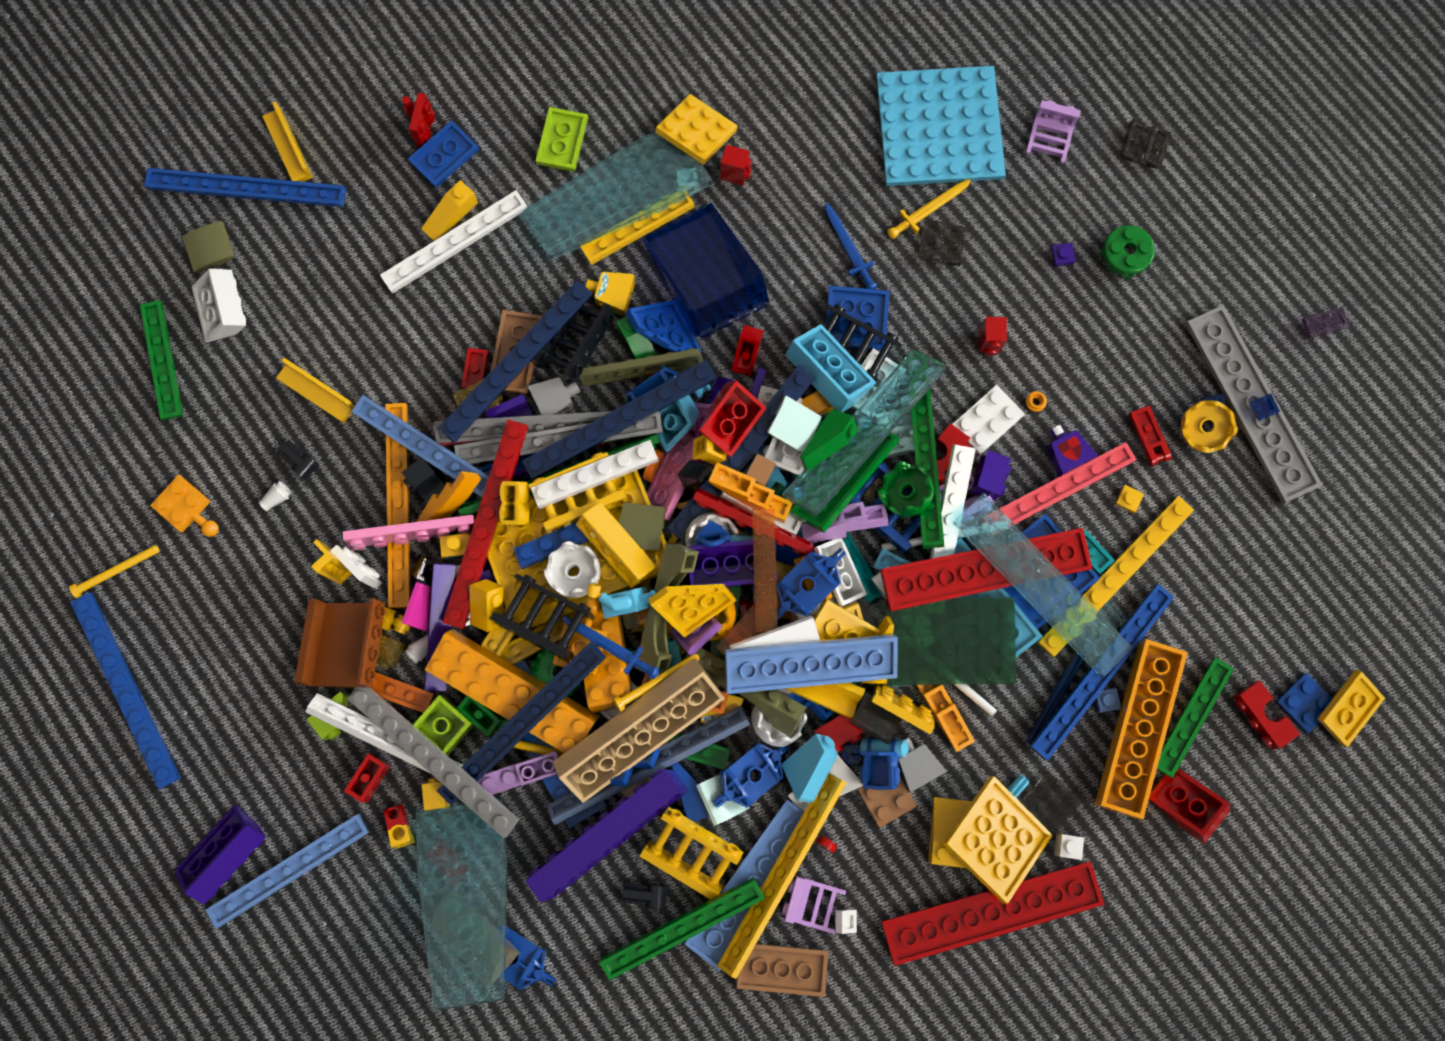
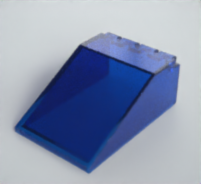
(706, 270)

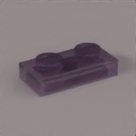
(1325, 322)

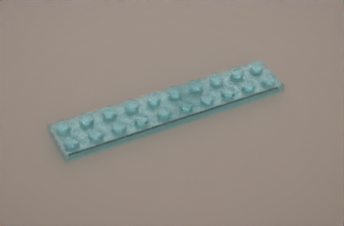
(874, 423)
(1042, 585)

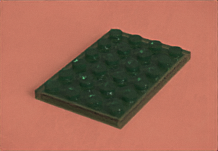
(956, 642)

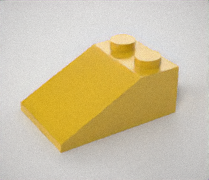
(944, 818)

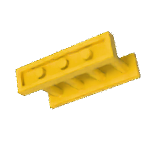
(612, 501)
(683, 871)

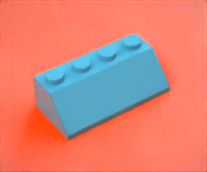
(835, 370)

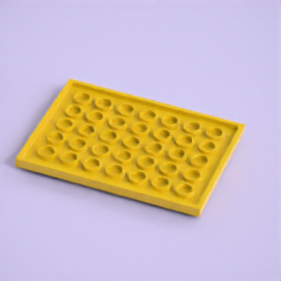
(506, 565)

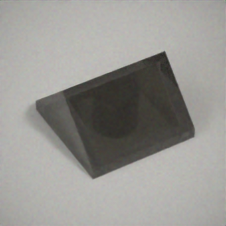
(875, 719)

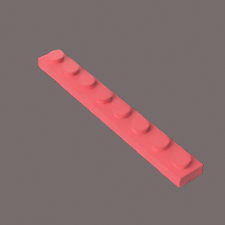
(1069, 483)

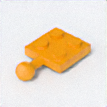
(182, 505)
(579, 642)

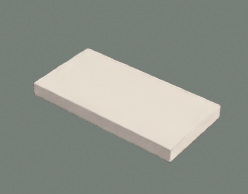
(795, 632)

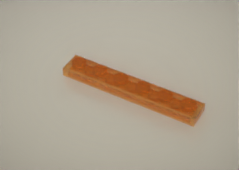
(764, 570)

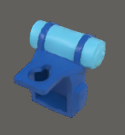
(881, 763)

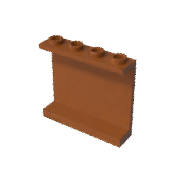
(340, 644)

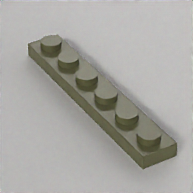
(639, 367)

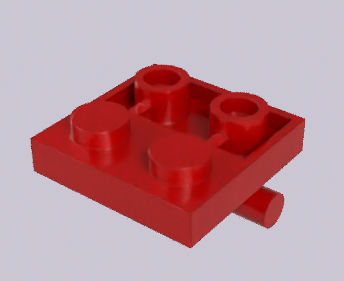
(421, 118)

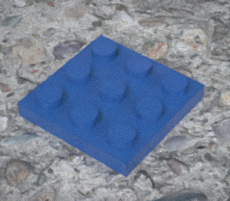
(864, 305)

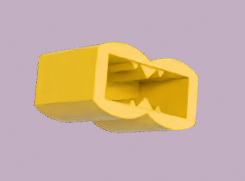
(514, 504)

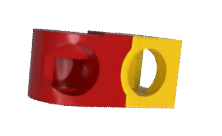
(398, 827)

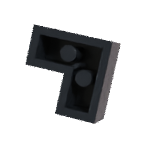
(423, 480)

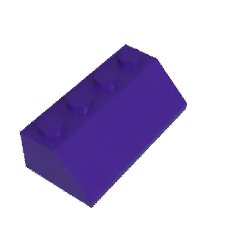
(724, 564)
(219, 855)

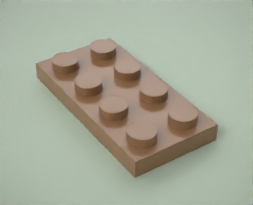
(511, 330)
(785, 970)

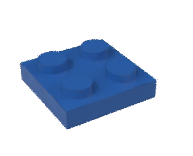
(1304, 702)

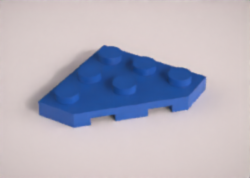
(663, 325)

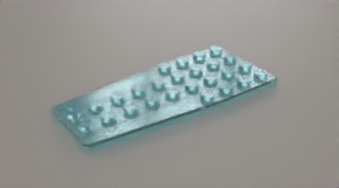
(615, 194)
(462, 905)

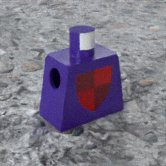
(1069, 451)

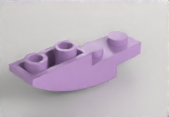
(852, 518)
(520, 773)

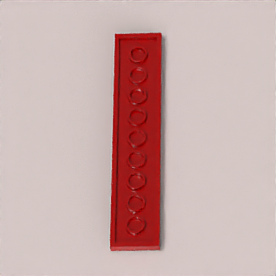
(973, 573)
(985, 916)

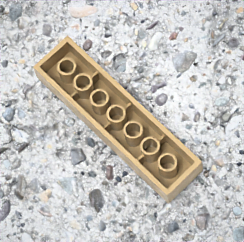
(638, 730)

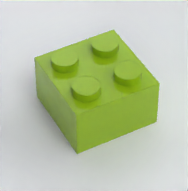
(443, 724)

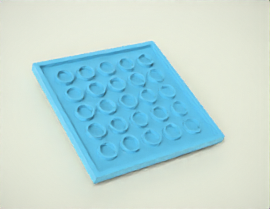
(940, 126)

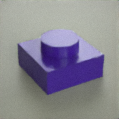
(1063, 254)

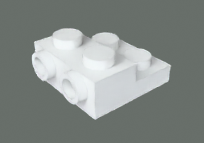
(784, 456)

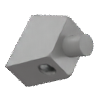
(553, 396)
(919, 766)

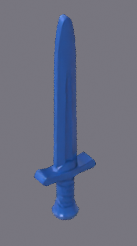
(854, 256)
(616, 650)

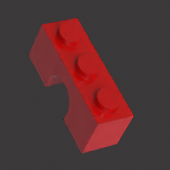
(945, 442)
(1252, 702)

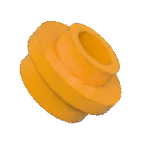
(1040, 397)

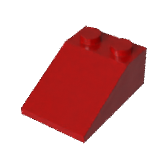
(731, 417)
(1190, 805)

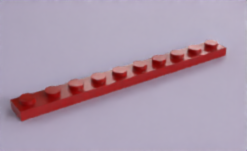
(485, 523)

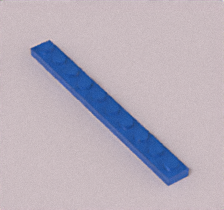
(245, 187)
(1091, 683)
(125, 690)

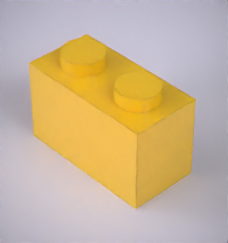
(484, 600)

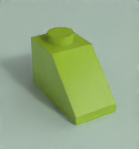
(324, 729)

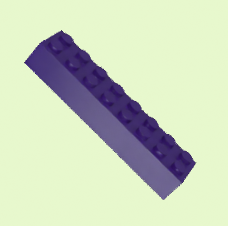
(606, 835)

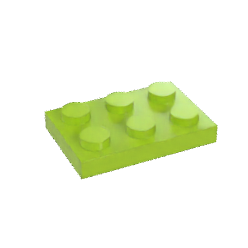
(562, 139)

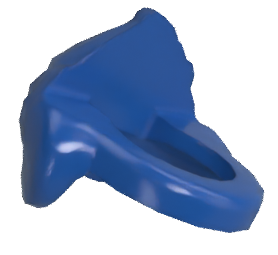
(712, 535)

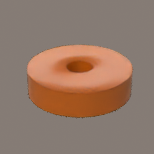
(651, 470)

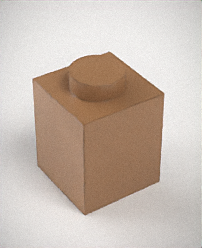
(761, 469)

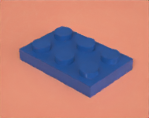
(443, 154)

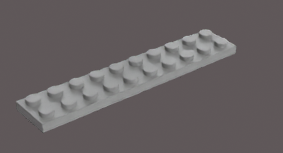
(1241, 384)

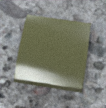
(208, 246)
(643, 524)

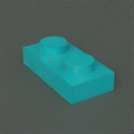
(1099, 556)

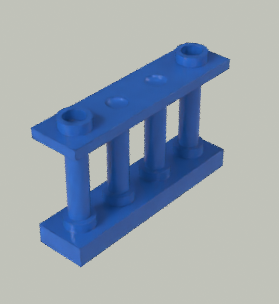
(898, 540)

